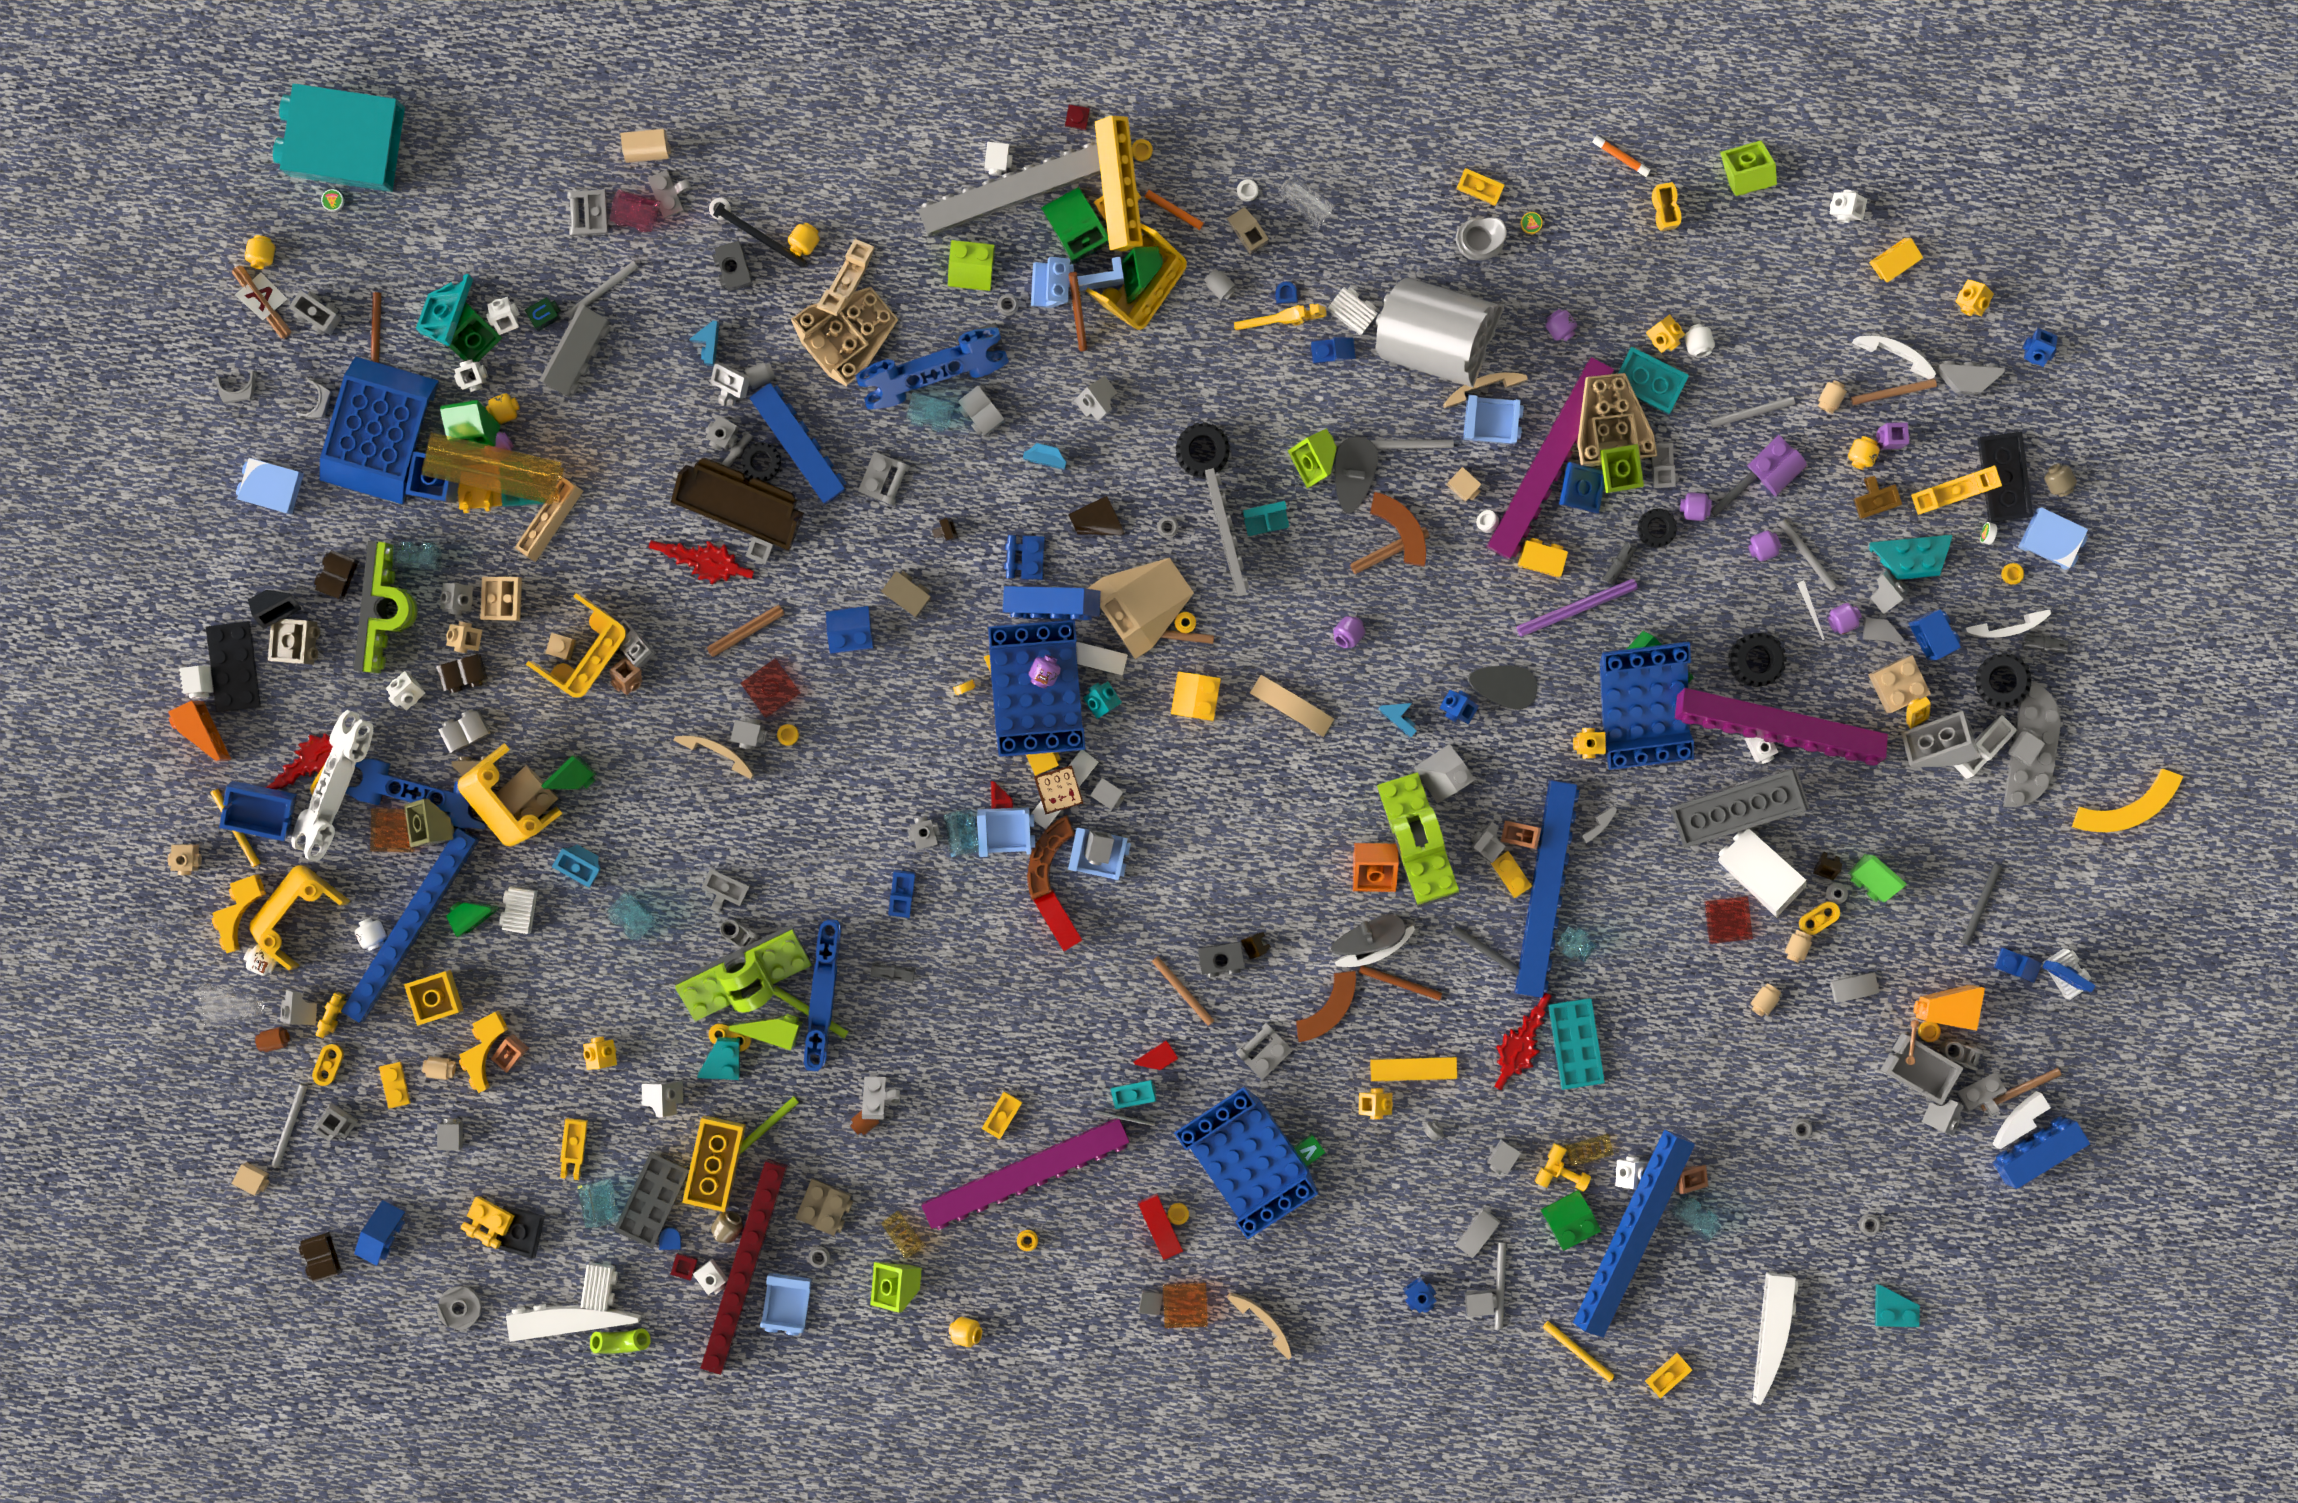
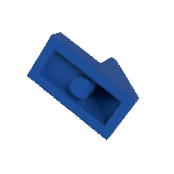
(1333, 350)
(2018, 965)

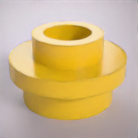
(1180, 627)
(1027, 1247)

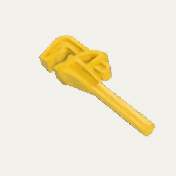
(1295, 315)

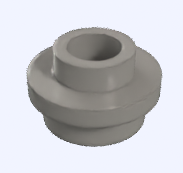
(1015, 305)
(1160, 527)
(1830, 893)
(1434, 1131)
(1807, 1132)
(1869, 1231)
(814, 1262)

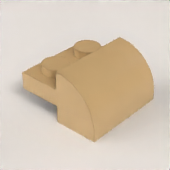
(645, 145)
(501, 598)
(525, 794)

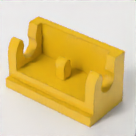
(1896, 259)

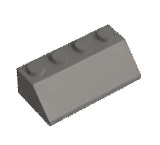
(575, 351)

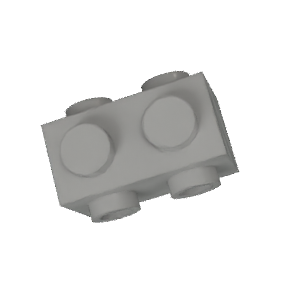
(309, 308)
(749, 733)

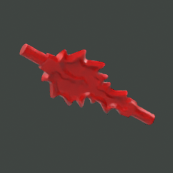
(709, 562)
(312, 759)
(1519, 1047)

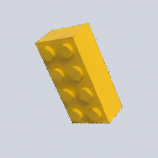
(714, 1163)

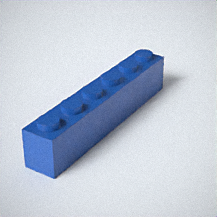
(797, 443)

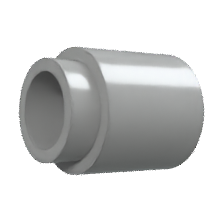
(1220, 284)
(760, 375)

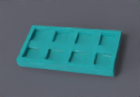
(1576, 1043)

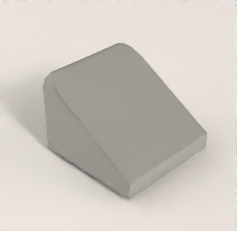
(1150, 1302)

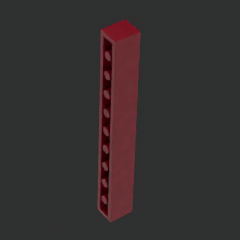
(744, 1266)

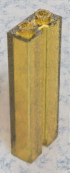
(492, 468)

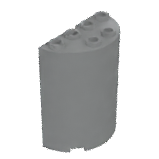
(1436, 330)

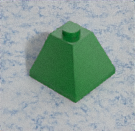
(1139, 269)
(571, 775)
(468, 916)

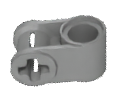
(741, 935)
(1963, 1055)

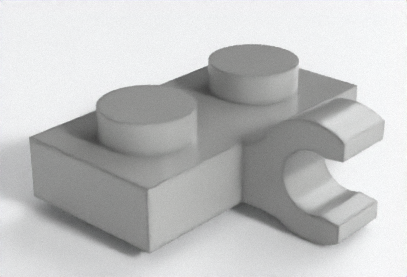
(667, 193)
(731, 382)
(724, 888)
(1983, 1093)
(876, 1097)

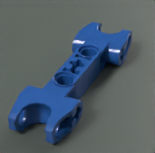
(932, 368)
(378, 783)
(822, 995)

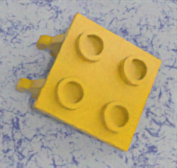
(473, 498)

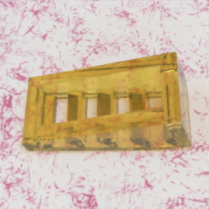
(1571, 1152)
(896, 1239)

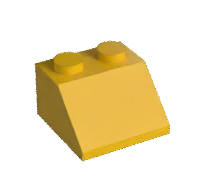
(1195, 696)

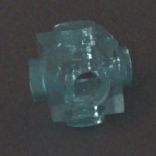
(1576, 944)

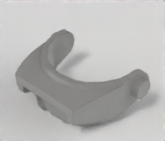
(241, 395)
(322, 405)

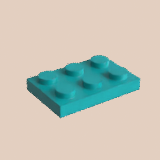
(1653, 380)

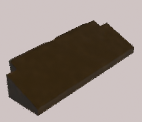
(738, 502)

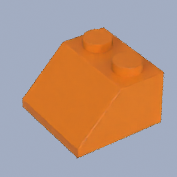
(1375, 867)

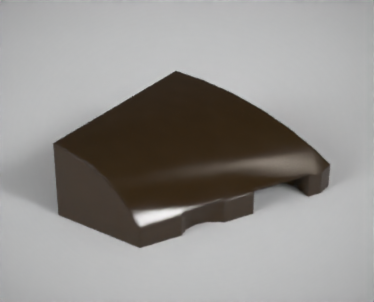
(1096, 519)

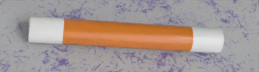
(1621, 155)

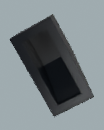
(272, 607)

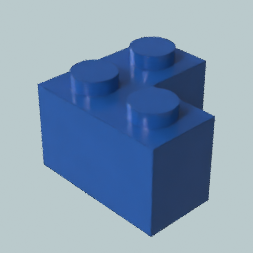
(378, 1233)

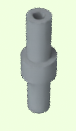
(737, 450)

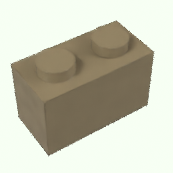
(907, 594)

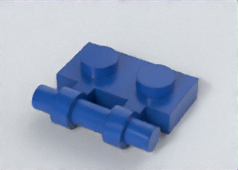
(1032, 557)

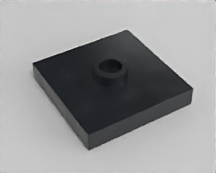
(523, 1233)

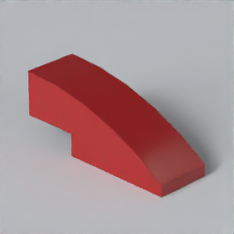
(1058, 921)
(1160, 1226)

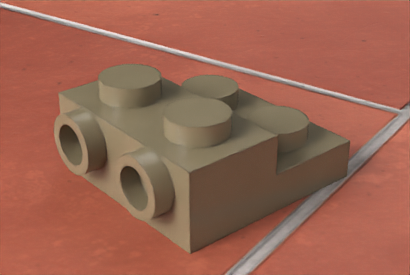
(293, 641)
(824, 1207)

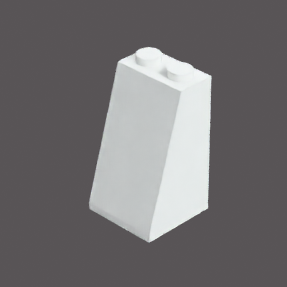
(1762, 871)

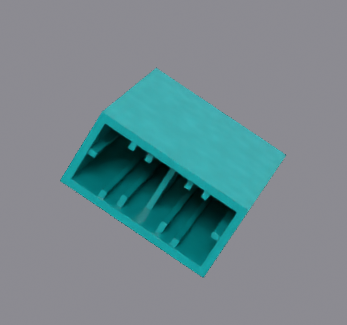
(339, 137)

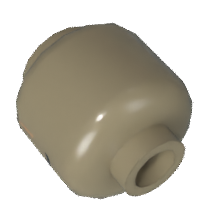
(2060, 480)
(727, 1227)

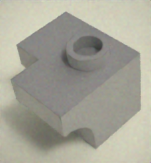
(1096, 399)
(1889, 592)
(1487, 842)
(296, 1010)
(663, 1097)
(1944, 1117)
(334, 1122)

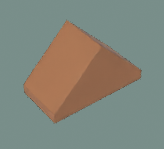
(1520, 834)
(509, 1053)
(1692, 1179)

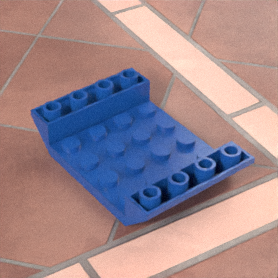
(375, 429)
(1640, 705)
(1025, 714)
(1249, 1160)

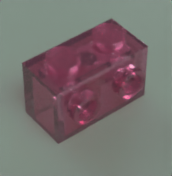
(634, 211)

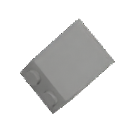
(1941, 742)

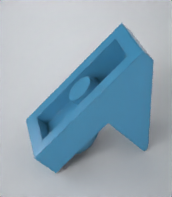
(708, 336)
(1394, 713)

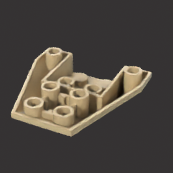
(849, 340)
(1612, 419)
(1143, 602)

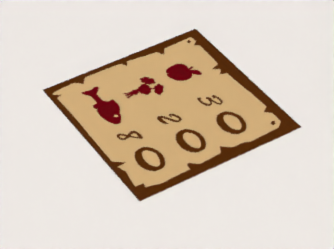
(1058, 789)

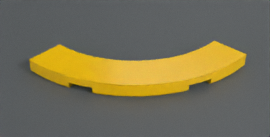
(2134, 813)

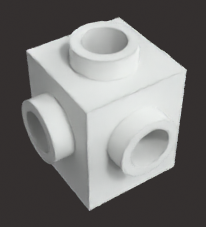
(1848, 206)
(503, 315)
(463, 379)
(405, 691)
(1629, 1172)

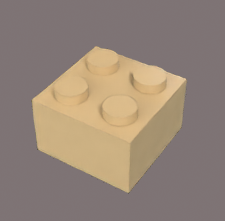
(1899, 684)

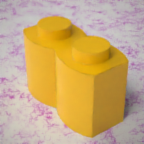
(1668, 212)

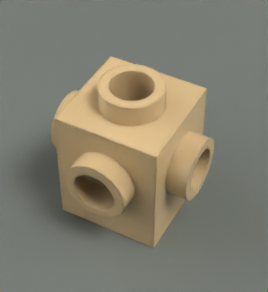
(463, 637)
(189, 853)

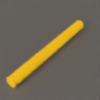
(239, 835)
(1578, 1351)

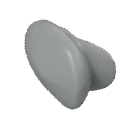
(1481, 238)

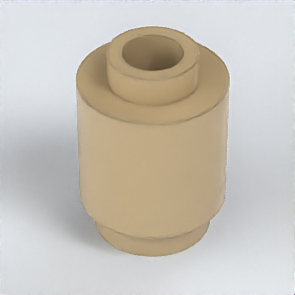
(1832, 396)
(1798, 946)
(1765, 1000)
(439, 1068)

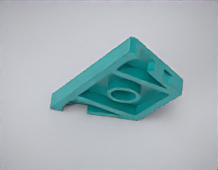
(444, 310)
(1913, 556)

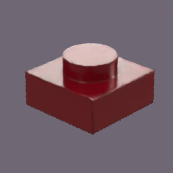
(1077, 117)
(684, 1266)

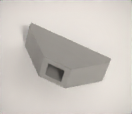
(1968, 377)
(635, 647)

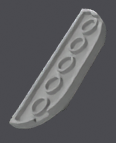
(1224, 524)
(2042, 716)

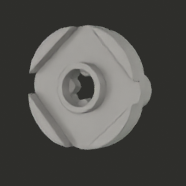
(453, 1318)

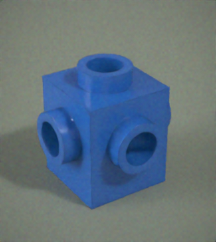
(2040, 347)
(1459, 706)
(1419, 1288)

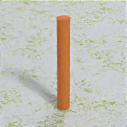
(1174, 209)

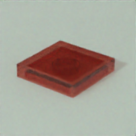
(770, 688)
(1728, 919)

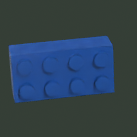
(1051, 603)
(2040, 1152)

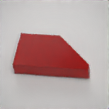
(999, 797)
(1157, 1057)

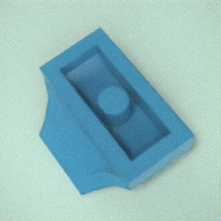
(1045, 455)
(578, 864)

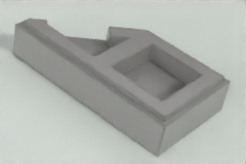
(1880, 631)

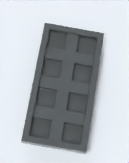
(651, 1199)

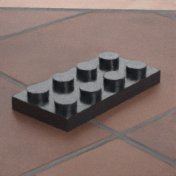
(2008, 456)
(233, 666)

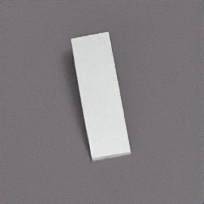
(1988, 744)
(2021, 1120)

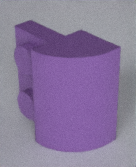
(1777, 465)

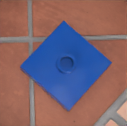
(1582, 488)
(2068, 975)

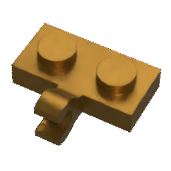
(1877, 499)

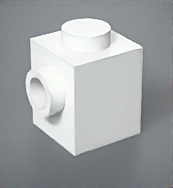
(997, 158)
(1761, 750)
(711, 1277)

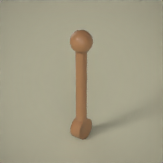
(1911, 1060)

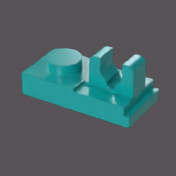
(1133, 1094)

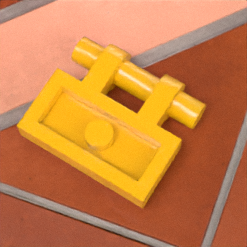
(333, 1007)
(490, 1216)

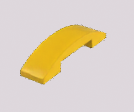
(1956, 490)

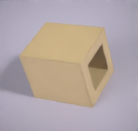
(1464, 485)
(560, 646)
(251, 1179)

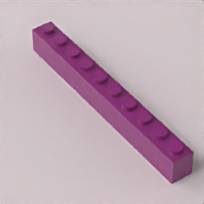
(1544, 469)
(1781, 726)
(1024, 1173)

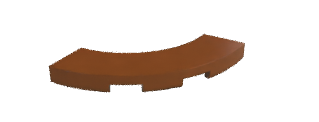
(1405, 524)
(1043, 854)
(1332, 1011)

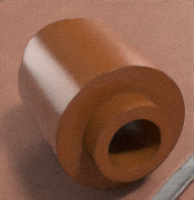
(272, 1039)
(863, 1125)

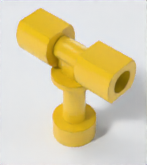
(1555, 1168)

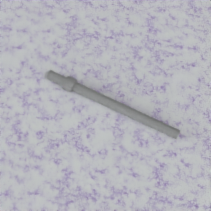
(1407, 444)

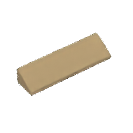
(549, 521)

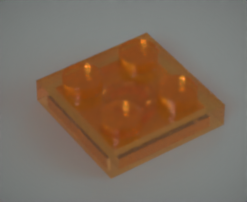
(389, 831)
(1185, 1305)

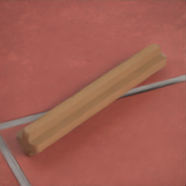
(274, 318)
(1381, 554)
(745, 630)

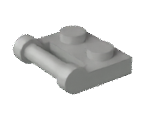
(595, 212)
(877, 475)
(1269, 1056)

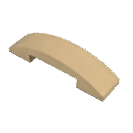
(848, 278)
(1508, 379)
(1292, 705)
(739, 766)
(1243, 1304)

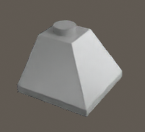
(1444, 773)

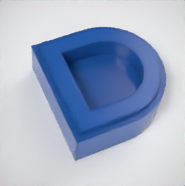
(1286, 293)
(670, 1239)

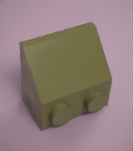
(427, 824)

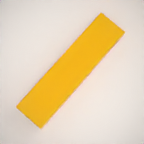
(1413, 1069)

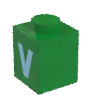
(1309, 1149)

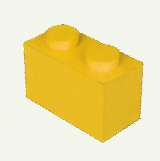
(1542, 557)

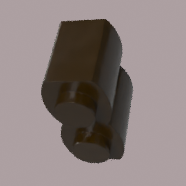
(336, 574)
(462, 673)
(320, 1257)

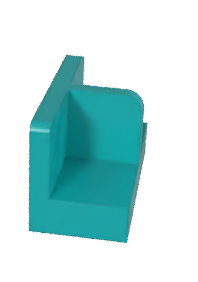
(1266, 518)

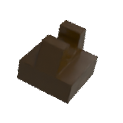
(946, 530)
(1828, 868)
(1254, 945)

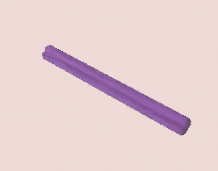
(1577, 607)

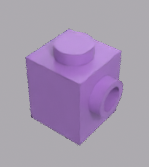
(1893, 436)

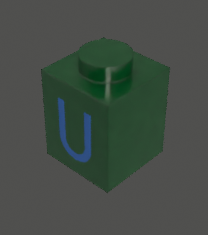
(543, 313)

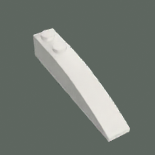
(556, 1320)
(1774, 1329)

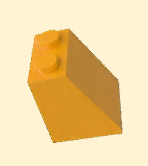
(1952, 1007)

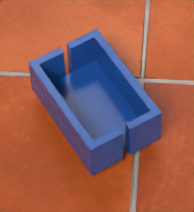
(257, 810)

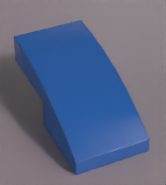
(901, 893)

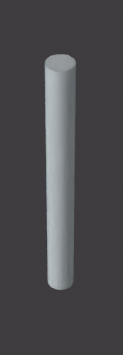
(603, 288)
(1752, 412)
(1808, 555)
(289, 1125)
(1500, 1285)

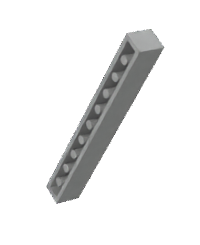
(1010, 189)

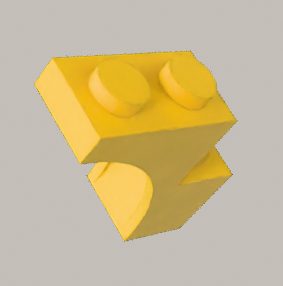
(228, 919)
(474, 1059)

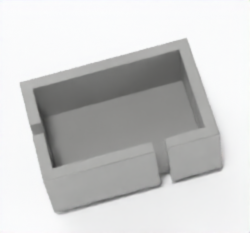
(1929, 1075)

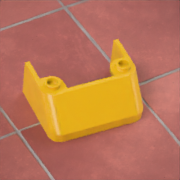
(1150, 299)
(579, 680)
(476, 789)
(299, 882)

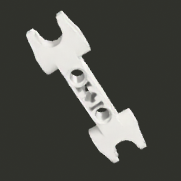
(332, 785)

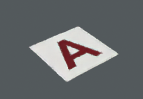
(268, 290)

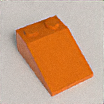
(197, 726)

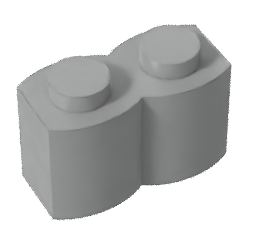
(981, 411)
(464, 731)

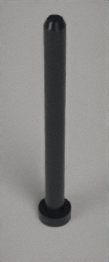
(721, 211)

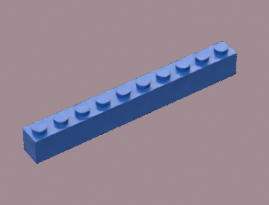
(1546, 888)
(410, 925)
(1633, 1233)

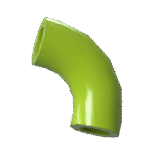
(619, 1341)

